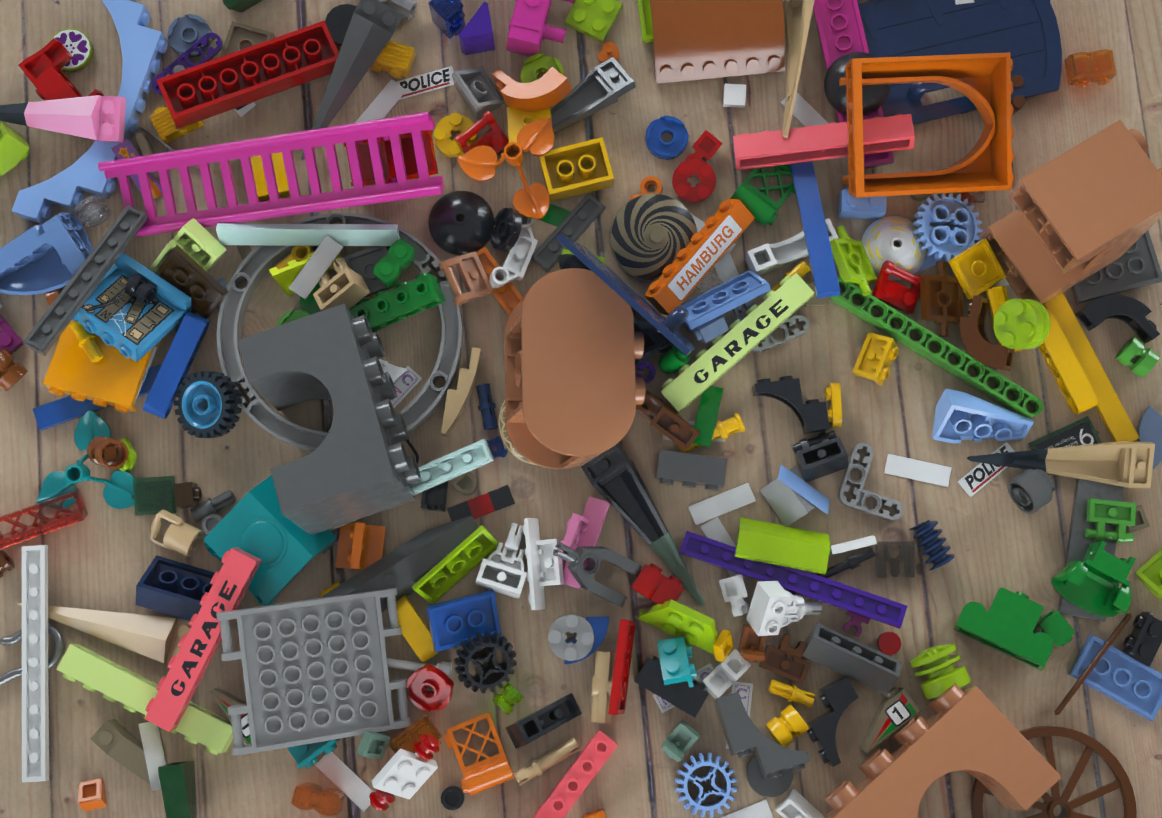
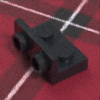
(1144, 639)

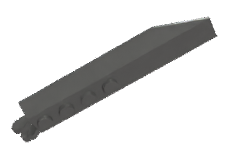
(409, 562)

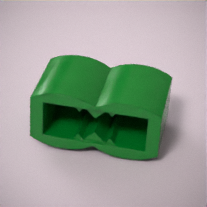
(390, 268)

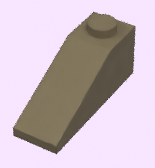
(122, 747)

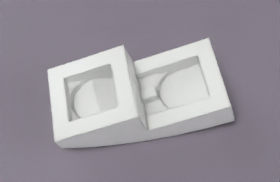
(725, 674)

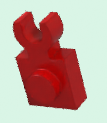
(705, 147)

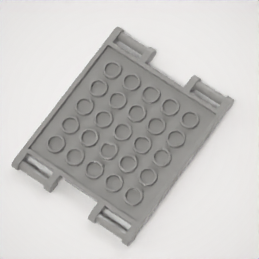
(314, 670)

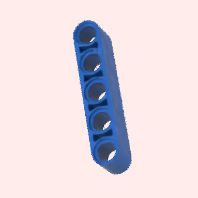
(176, 365)

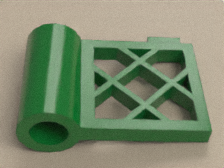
(759, 203)

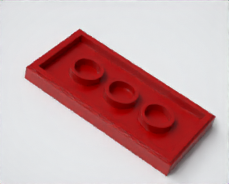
(622, 667)

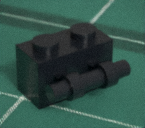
(820, 455)

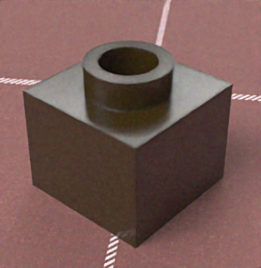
(187, 495)

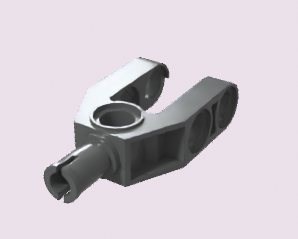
(585, 576)

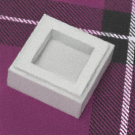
(734, 95)

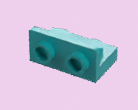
(306, 754)

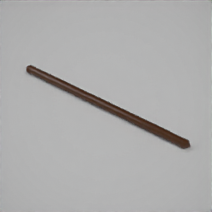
(1093, 663)

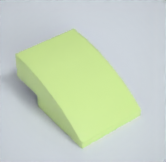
(196, 243)

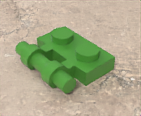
(1110, 512)

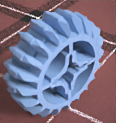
(701, 794)

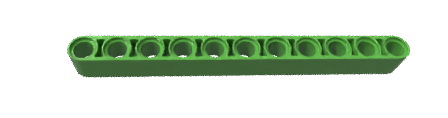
(921, 347)

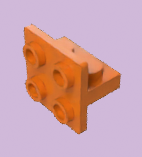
(360, 545)

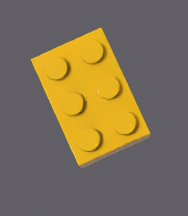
(576, 169)

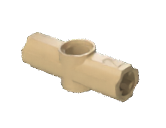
(602, 686)

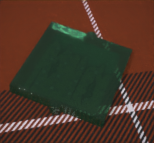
(153, 495)

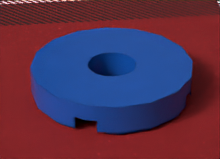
(663, 149)

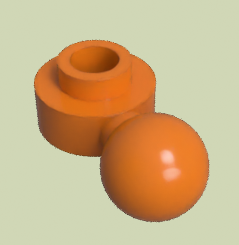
(648, 182)

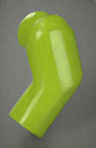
(132, 456)

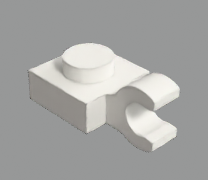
(734, 591)

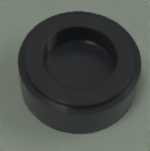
(452, 797)

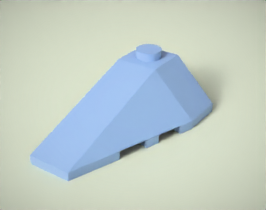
(970, 418)

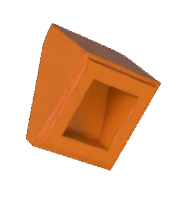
(91, 794)

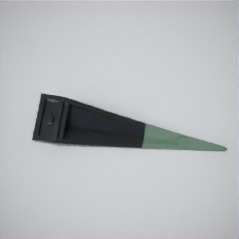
(624, 489)

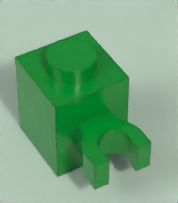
(1056, 628)

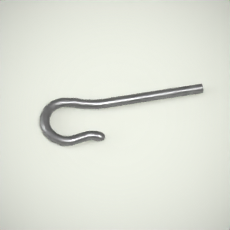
(53, 660)

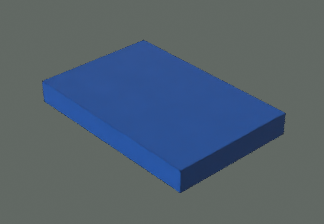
(464, 616)

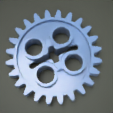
(947, 208)

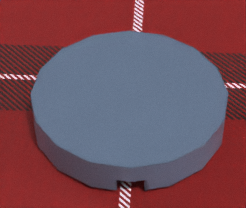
(186, 32)

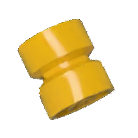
(787, 726)

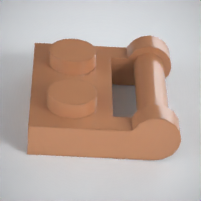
(472, 277)

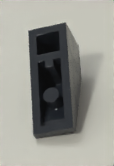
(543, 721)

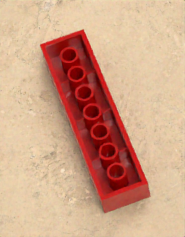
(249, 74)

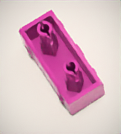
(529, 27)

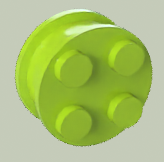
(1021, 324)

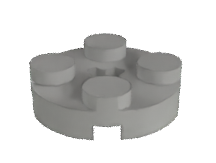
(584, 637)

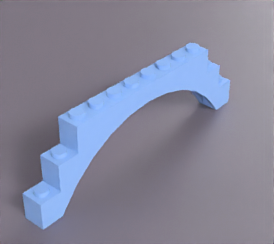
(141, 60)

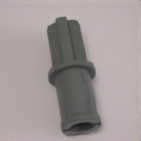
(213, 505)

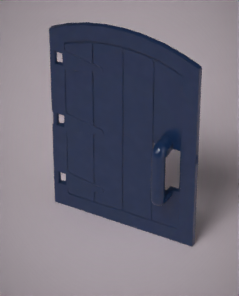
(943, 28)
(667, 326)

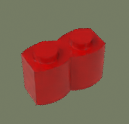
(656, 586)

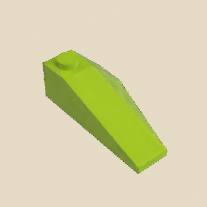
(12, 148)

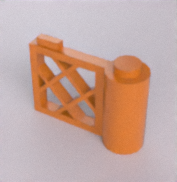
(482, 773)

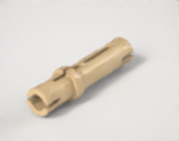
(547, 761)

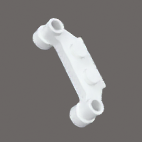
(517, 258)

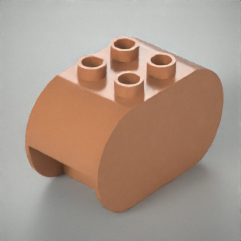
(570, 370)

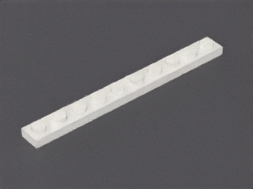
(35, 664)

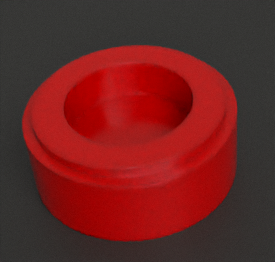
(889, 643)

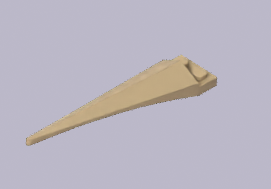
(797, 22)
(144, 634)

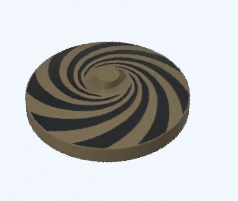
(650, 234)

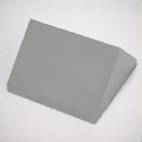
(477, 91)
(786, 502)

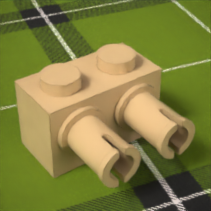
(343, 288)

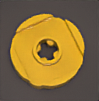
(444, 129)

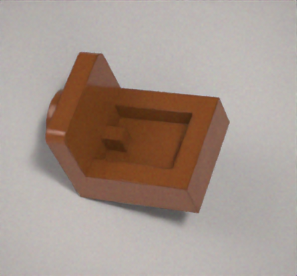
(751, 645)

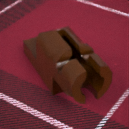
(668, 421)

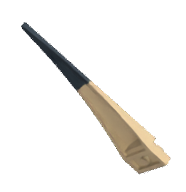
(1110, 463)

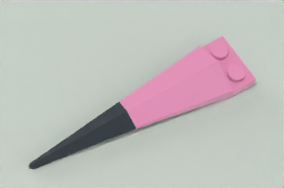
(86, 117)

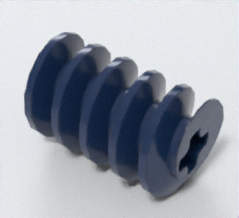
(932, 543)

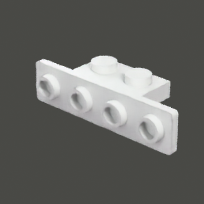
(543, 566)

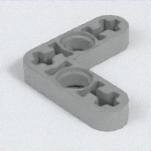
(770, 341)
(861, 494)

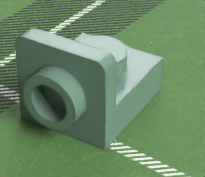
(373, 745)

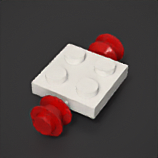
(404, 773)

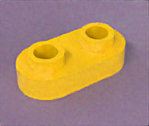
(833, 396)

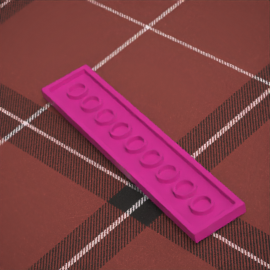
(839, 34)

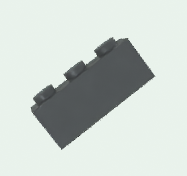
(691, 470)

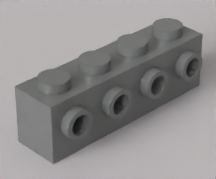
(852, 659)

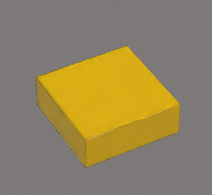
(723, 645)

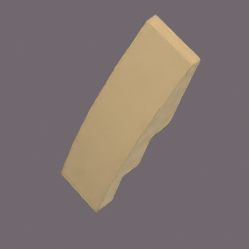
(457, 399)

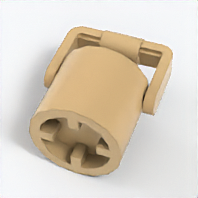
(178, 537)

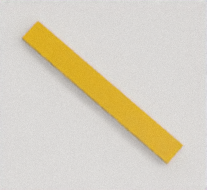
(1108, 405)

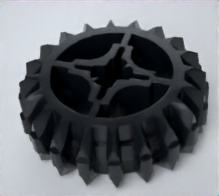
(481, 678)

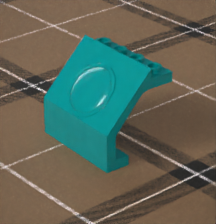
(266, 533)

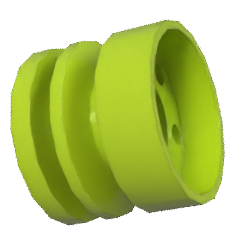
(939, 670)

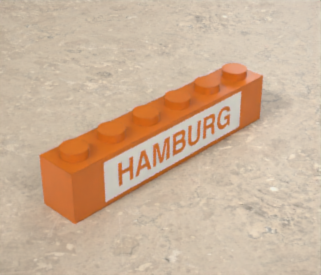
(699, 256)

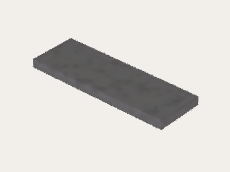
(1077, 542)

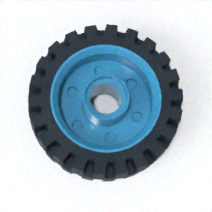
(207, 404)

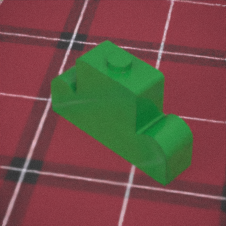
(1008, 627)

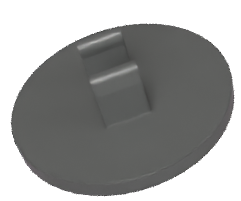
(764, 785)

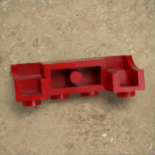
(46, 73)

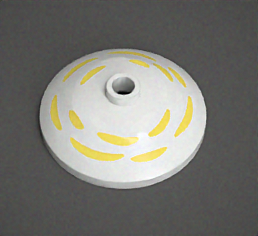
(879, 245)

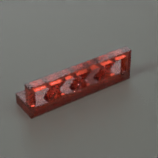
(47, 525)

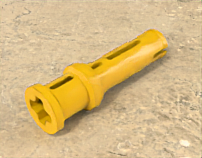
(722, 430)

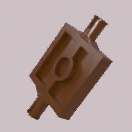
(941, 299)

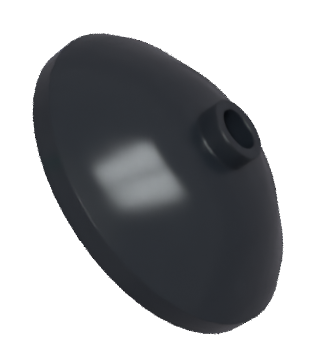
(872, 95)
(463, 236)

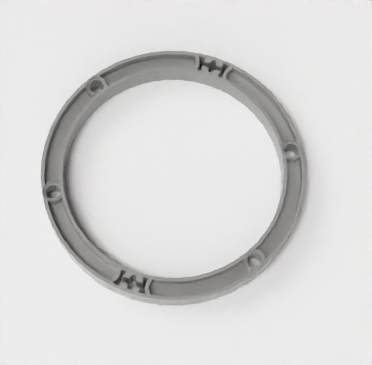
(231, 322)

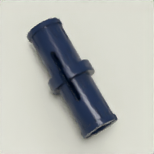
(486, 407)

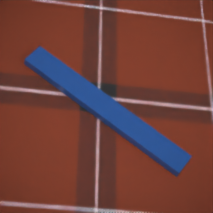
(815, 230)

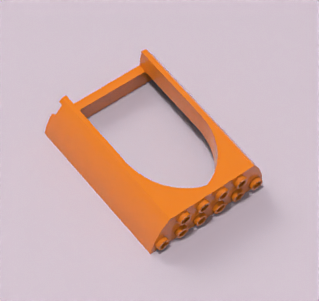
(980, 78)

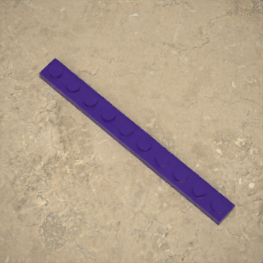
(796, 581)

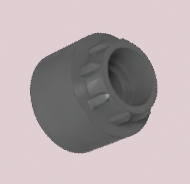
(1031, 490)

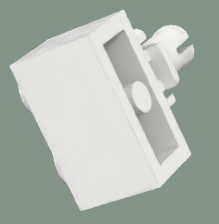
(503, 570)
(776, 608)

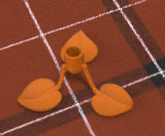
(534, 137)

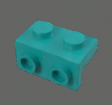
(674, 661)

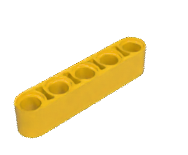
(1067, 369)

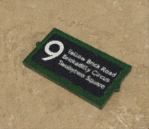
(1074, 434)

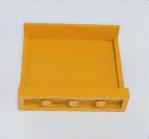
(107, 382)

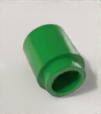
(673, 360)

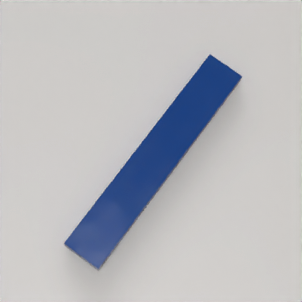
(70, 409)

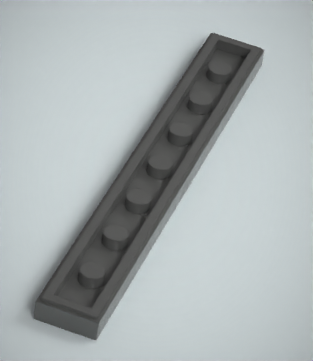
(85, 280)

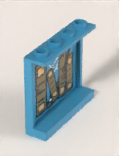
(123, 319)

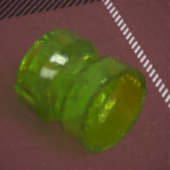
(508, 698)

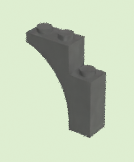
(744, 736)

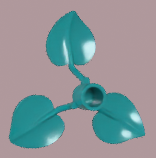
(120, 486)

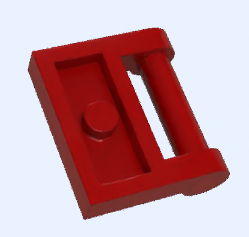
(493, 137)
(895, 293)

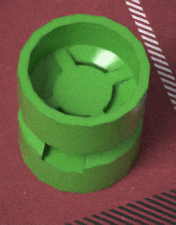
(1143, 362)

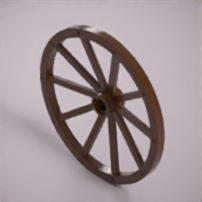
(1122, 780)

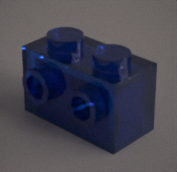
(448, 16)

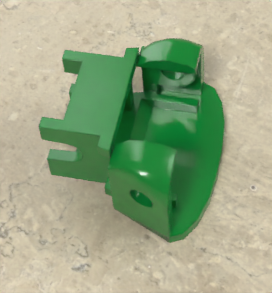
(1095, 582)

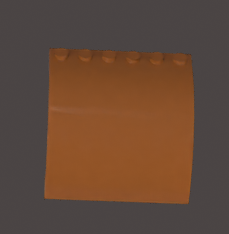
(717, 38)

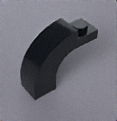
(1122, 308)

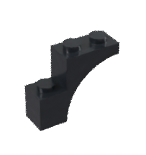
(811, 415)
(837, 697)

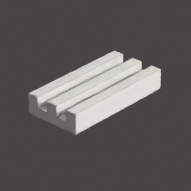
(852, 545)

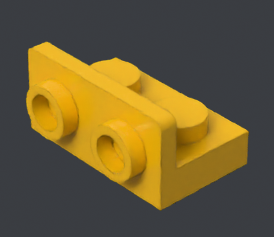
(876, 358)

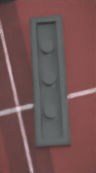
(571, 227)

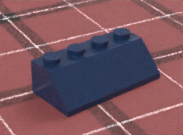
(173, 588)

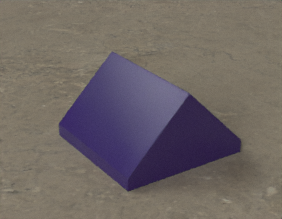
(478, 33)

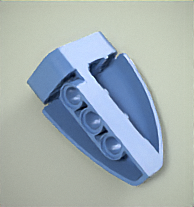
(44, 256)

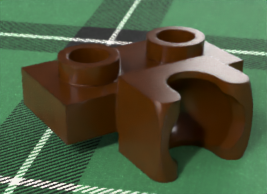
(786, 660)

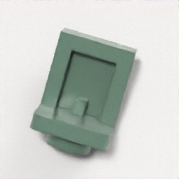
(680, 741)

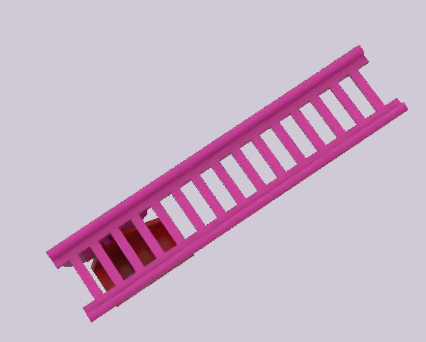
(378, 154)

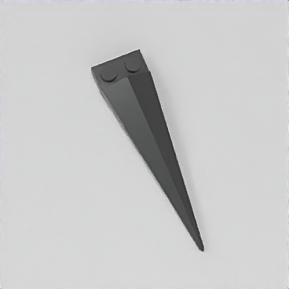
(366, 37)
(591, 95)

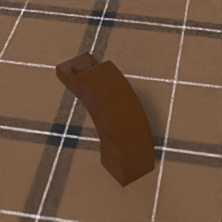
(976, 341)

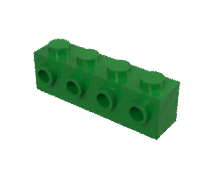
(401, 302)

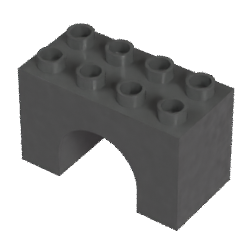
(362, 459)

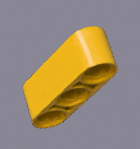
(415, 630)

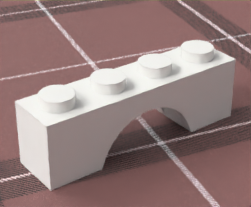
(776, 255)

